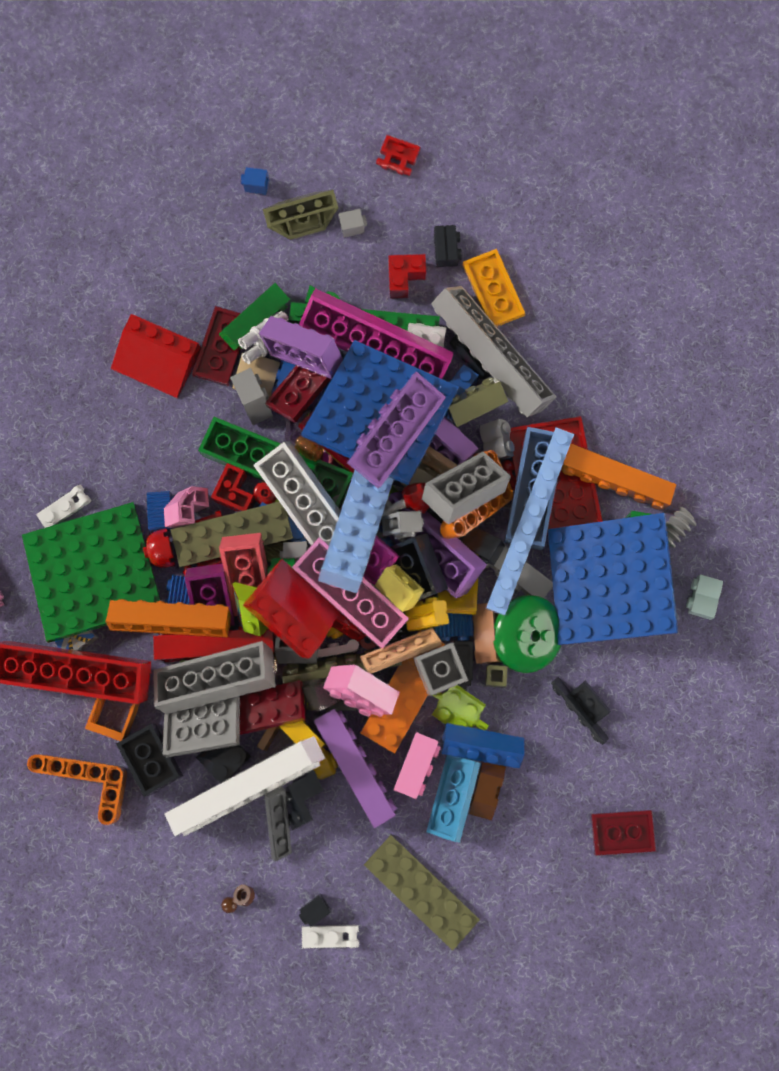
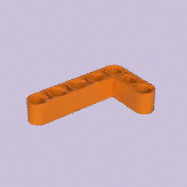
(474, 518)
(86, 773)

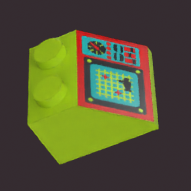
(248, 621)

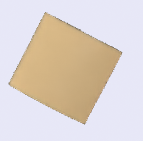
(266, 370)

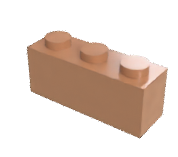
(484, 635)

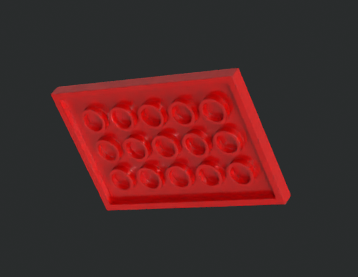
(574, 500)

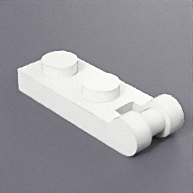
(64, 507)
(335, 649)
(329, 936)

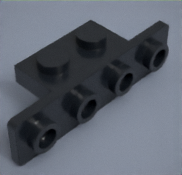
(586, 705)

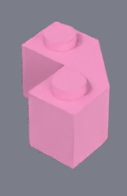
(182, 507)

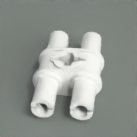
(253, 337)

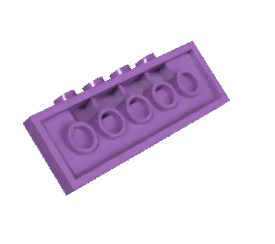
(395, 429)

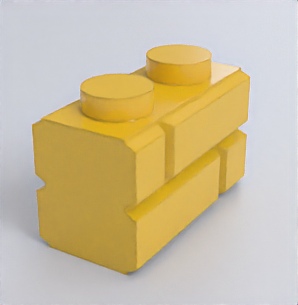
(427, 615)

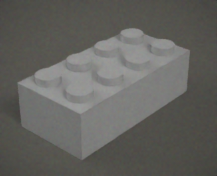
(465, 487)

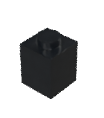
(314, 910)

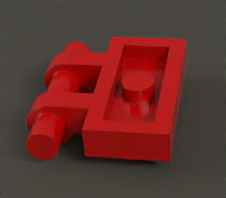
(399, 150)

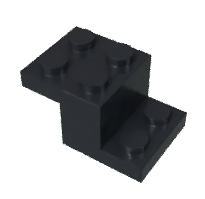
(298, 792)

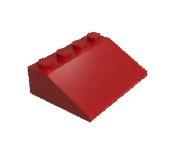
(155, 356)
(292, 609)

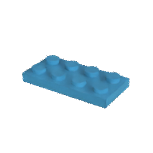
(453, 798)

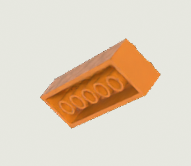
(392, 728)

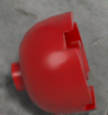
(159, 549)

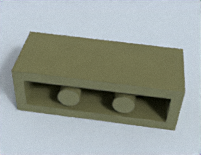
(477, 401)

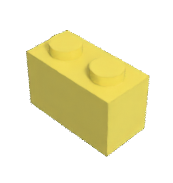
(399, 588)

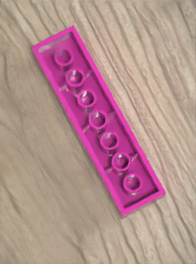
(349, 323)

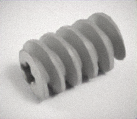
(677, 525)

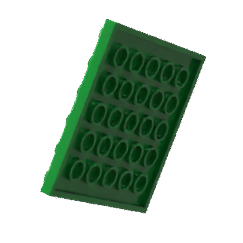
(86, 565)

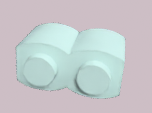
(705, 597)

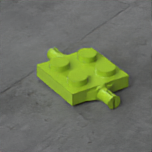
(459, 708)

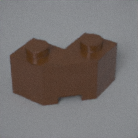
(487, 790)

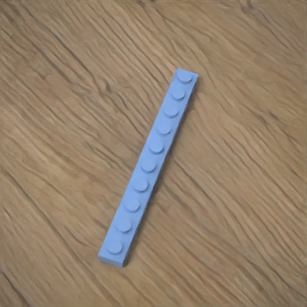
(529, 521)

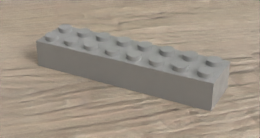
(493, 350)

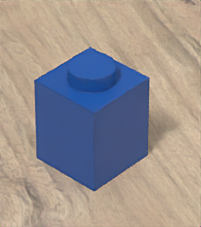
(255, 180)

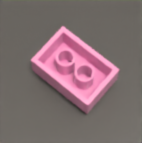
(361, 690)
(417, 766)

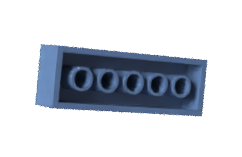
(532, 456)

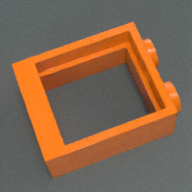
(92, 724)

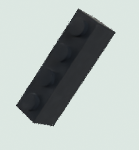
(481, 543)

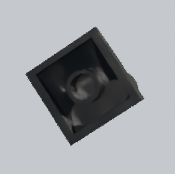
(224, 761)

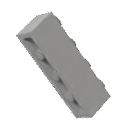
(530, 580)

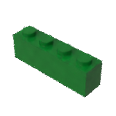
(263, 307)

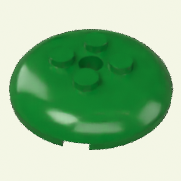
(514, 630)

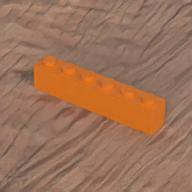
(618, 477)
(168, 618)

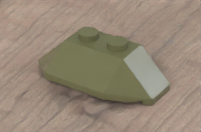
(302, 214)

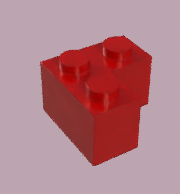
(404, 269)
(229, 492)

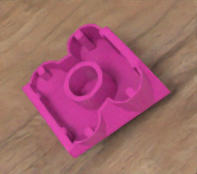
(379, 559)

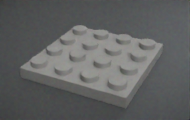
(202, 728)

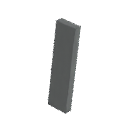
(278, 823)

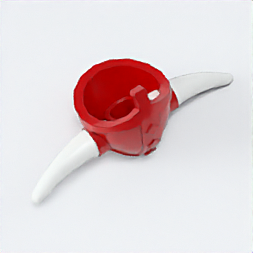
(411, 499)

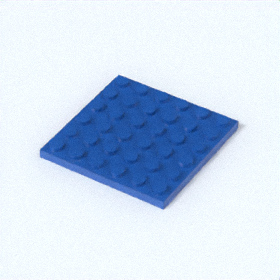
(357, 395)
(613, 580)

